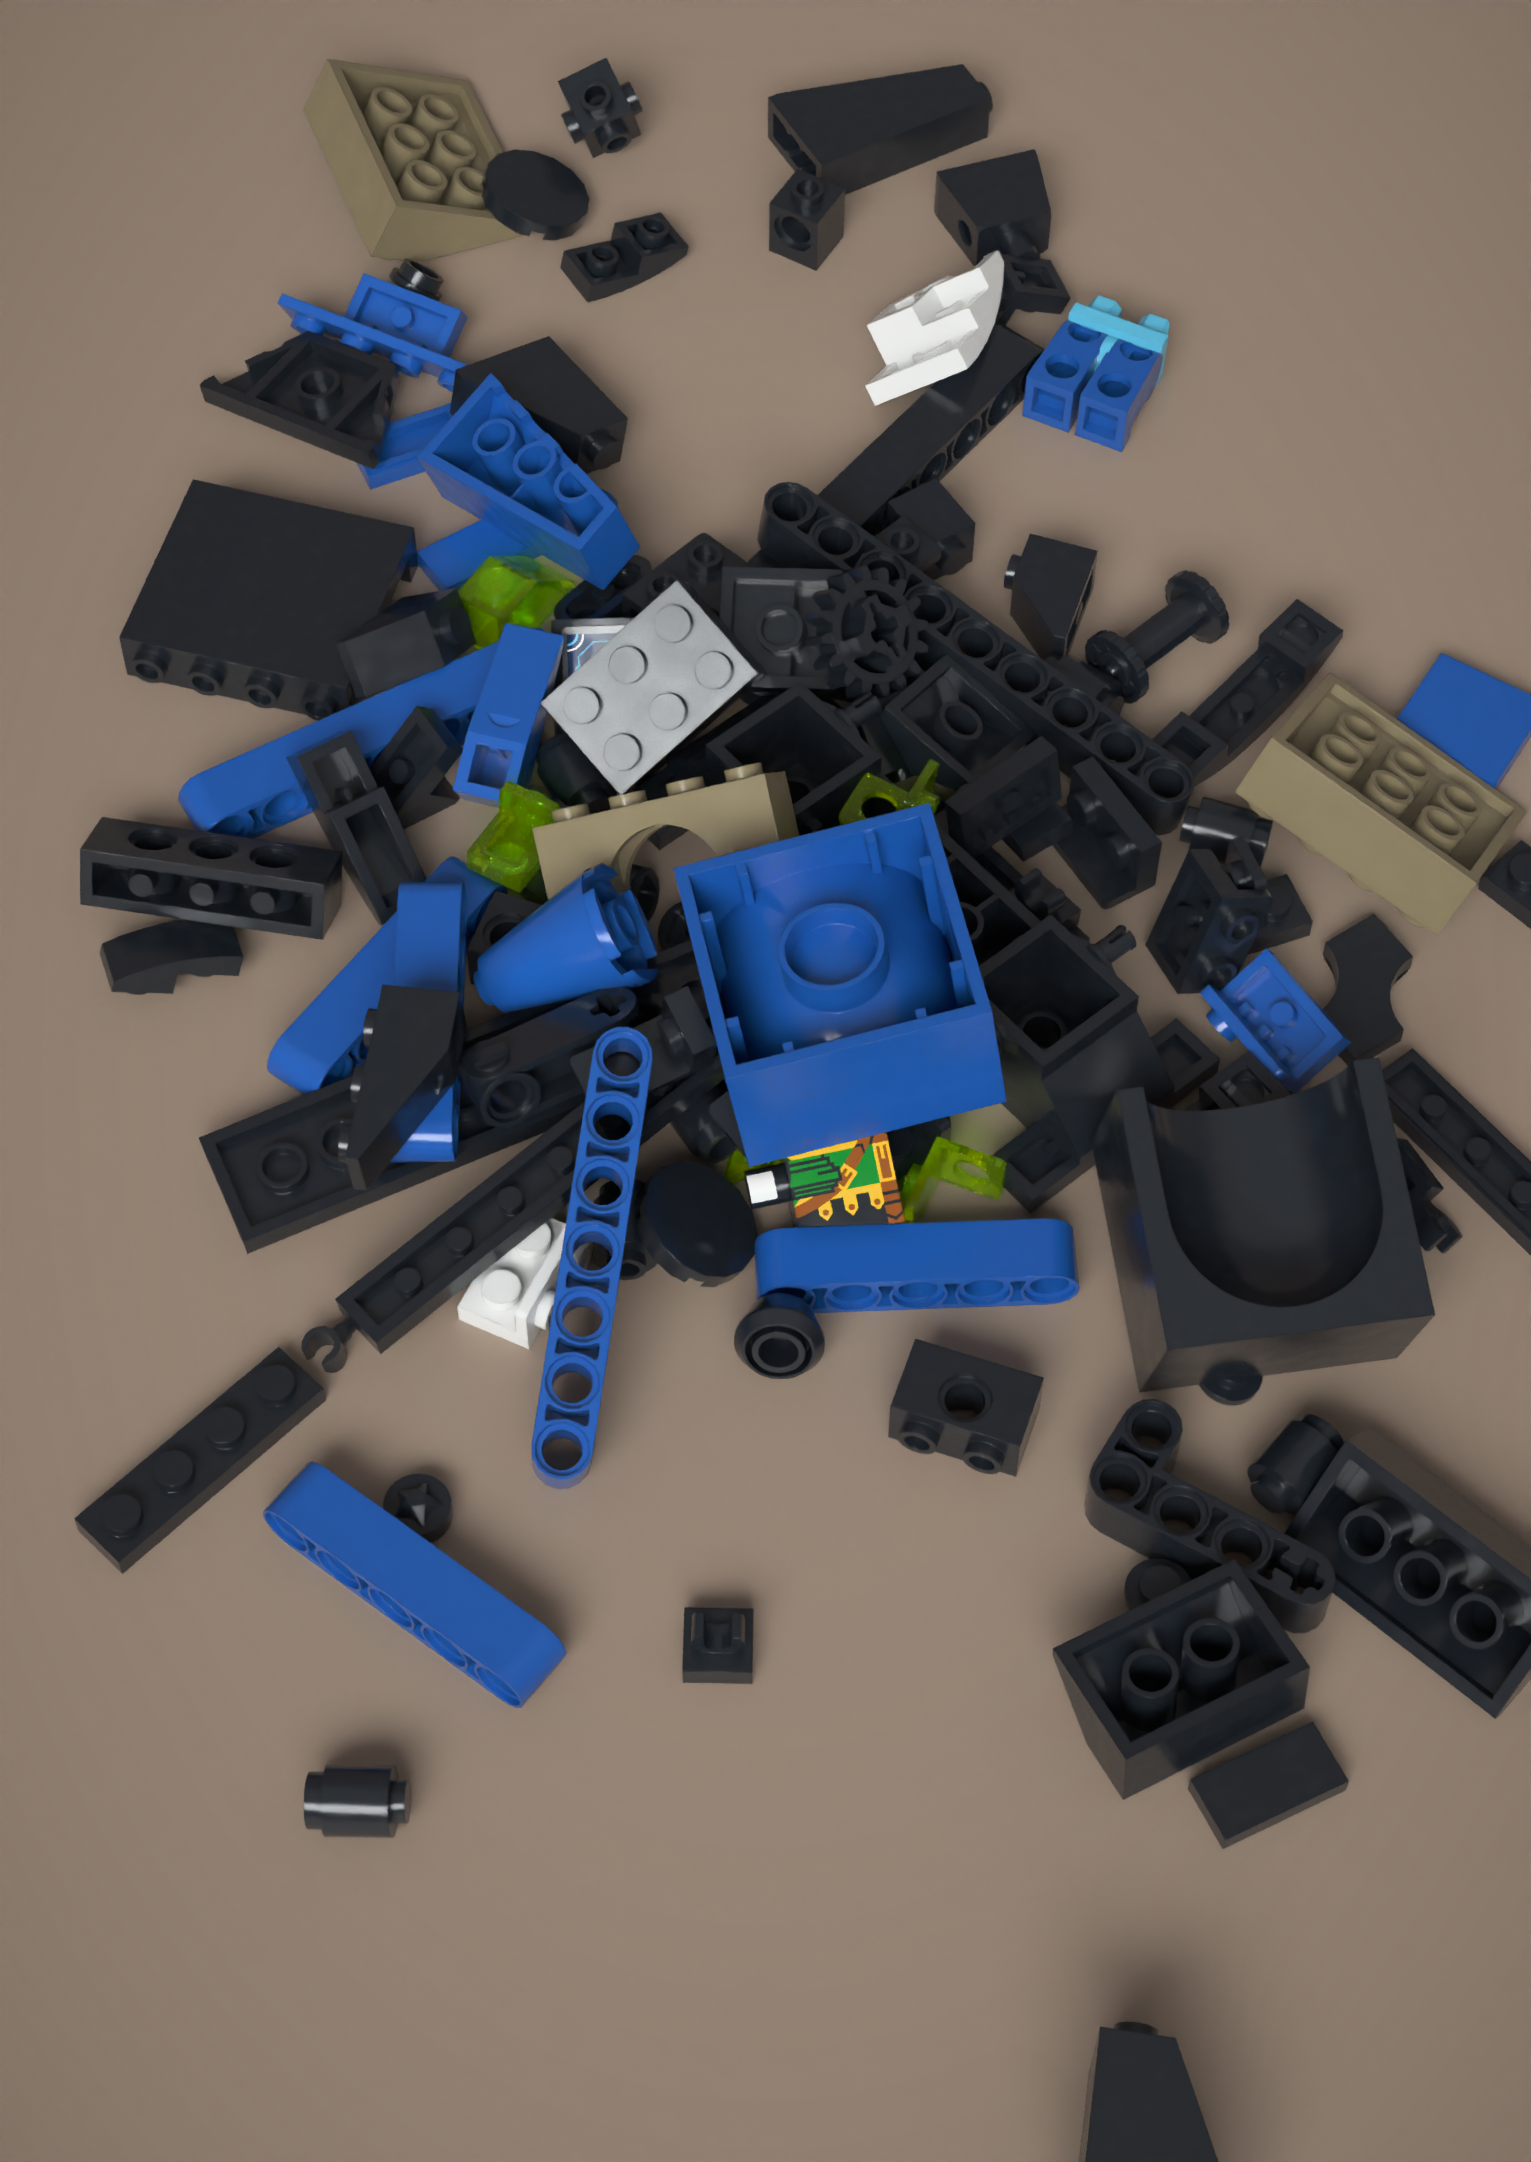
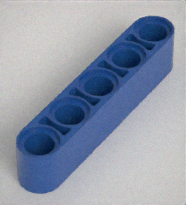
(433, 957)
(328, 1034)
(920, 1265)
(415, 1584)

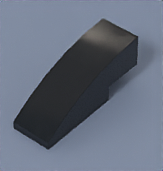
(357, 820)

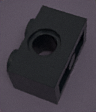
(946, 1379)

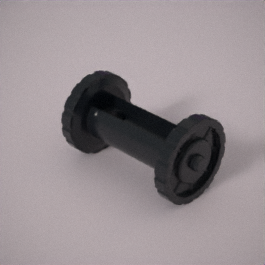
(1191, 611)

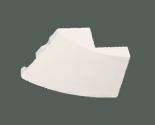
(936, 329)

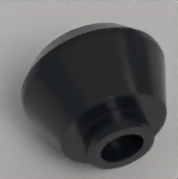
(779, 1337)

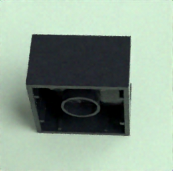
(1262, 1232)

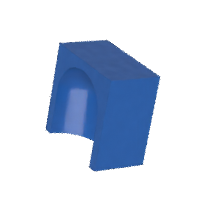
(841, 984)

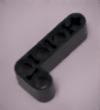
(1214, 1524)

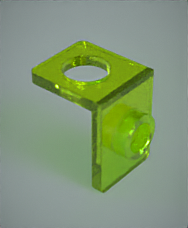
(872, 786)
(943, 1166)

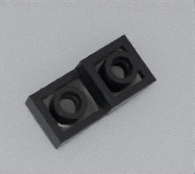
(633, 255)
(155, 955)

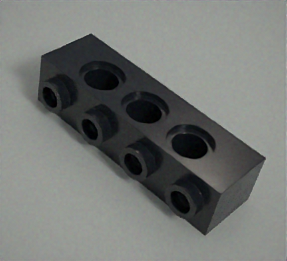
(211, 878)

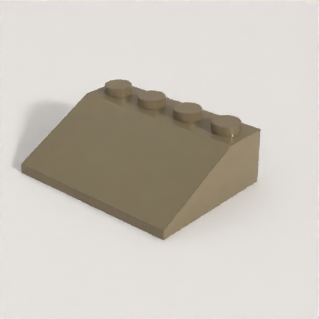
(407, 158)
(1380, 803)

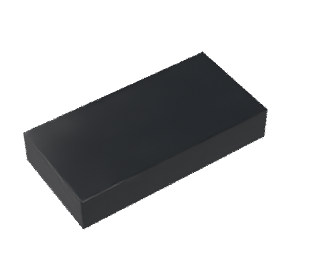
(1267, 1785)

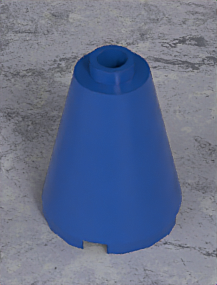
(570, 947)

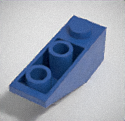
(509, 715)

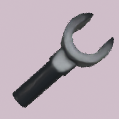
(324, 1335)

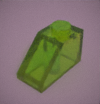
(511, 592)

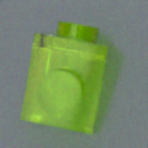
(507, 845)

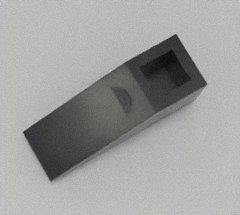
(408, 1069)

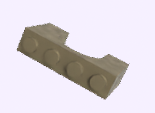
(729, 816)

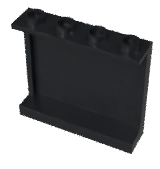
(260, 596)

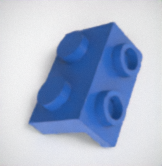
(1276, 1021)

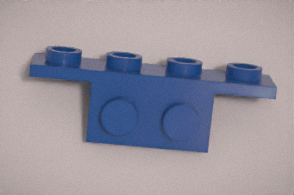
(392, 323)

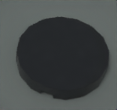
(534, 194)
(695, 1223)

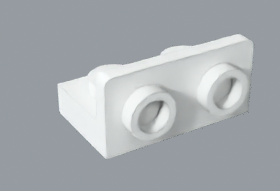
(519, 1289)

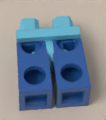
(1097, 372)

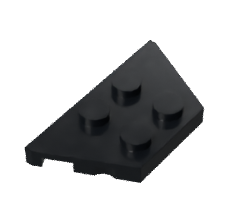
(316, 395)

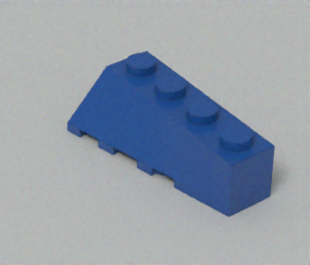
(523, 483)

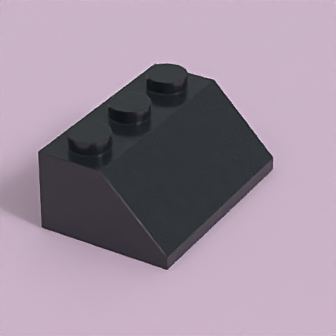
(1181, 1678)

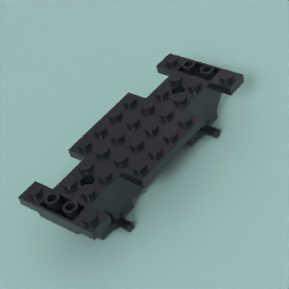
(1038, 975)

